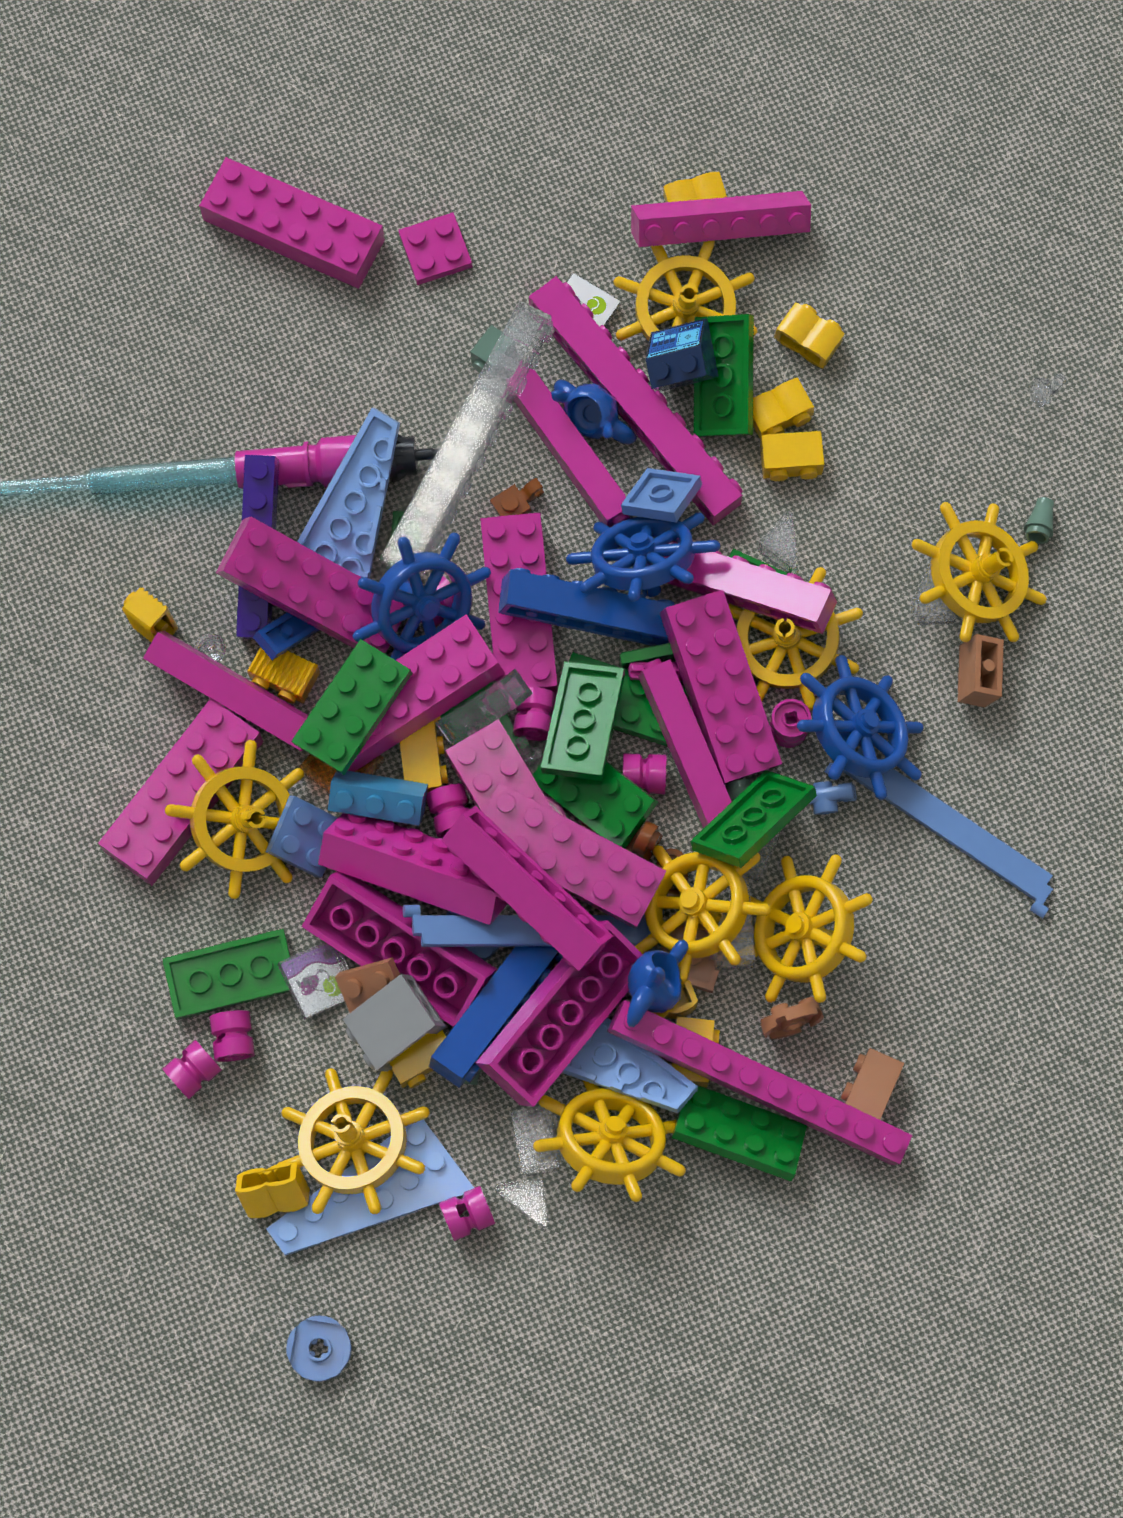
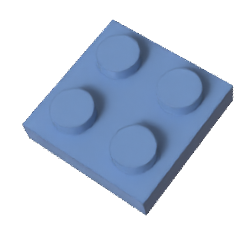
(661, 495)
(300, 835)

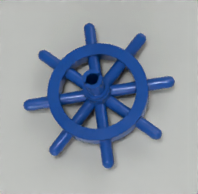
(643, 554)
(419, 602)
(860, 727)

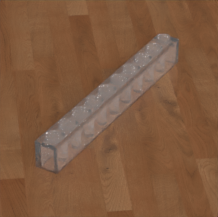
(472, 433)

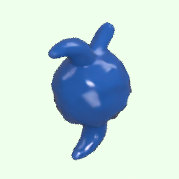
(592, 411)
(655, 982)

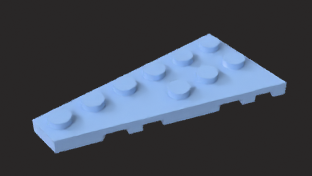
(352, 506)
(630, 1071)
(398, 1196)

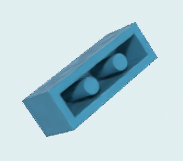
(378, 797)

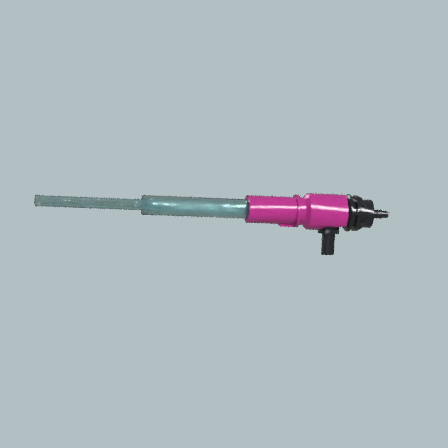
(297, 468)

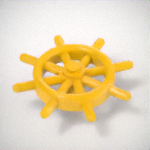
(685, 303)
(979, 572)
(789, 639)
(240, 818)
(698, 907)
(807, 929)
(609, 1139)
(353, 1140)

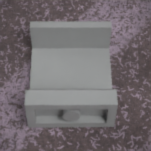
(392, 1022)

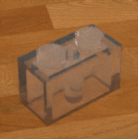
(528, 1127)

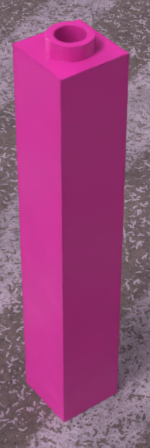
(571, 451)
(225, 686)
(684, 739)

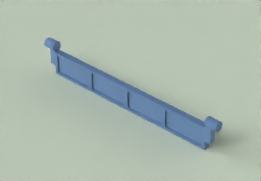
(964, 836)
(503, 932)

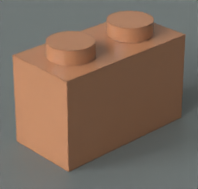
(980, 670)
(873, 1082)

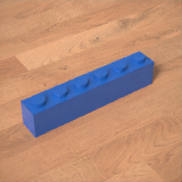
(596, 612)
(492, 1011)

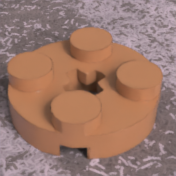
(787, 1020)

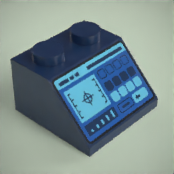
(681, 356)

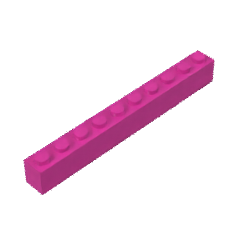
(638, 404)
(762, 1085)

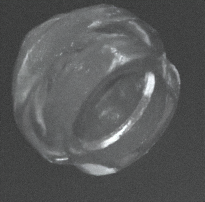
(212, 646)

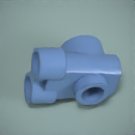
(829, 795)

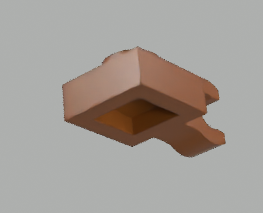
(516, 502)

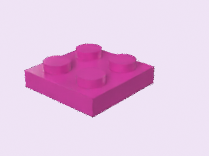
(435, 248)

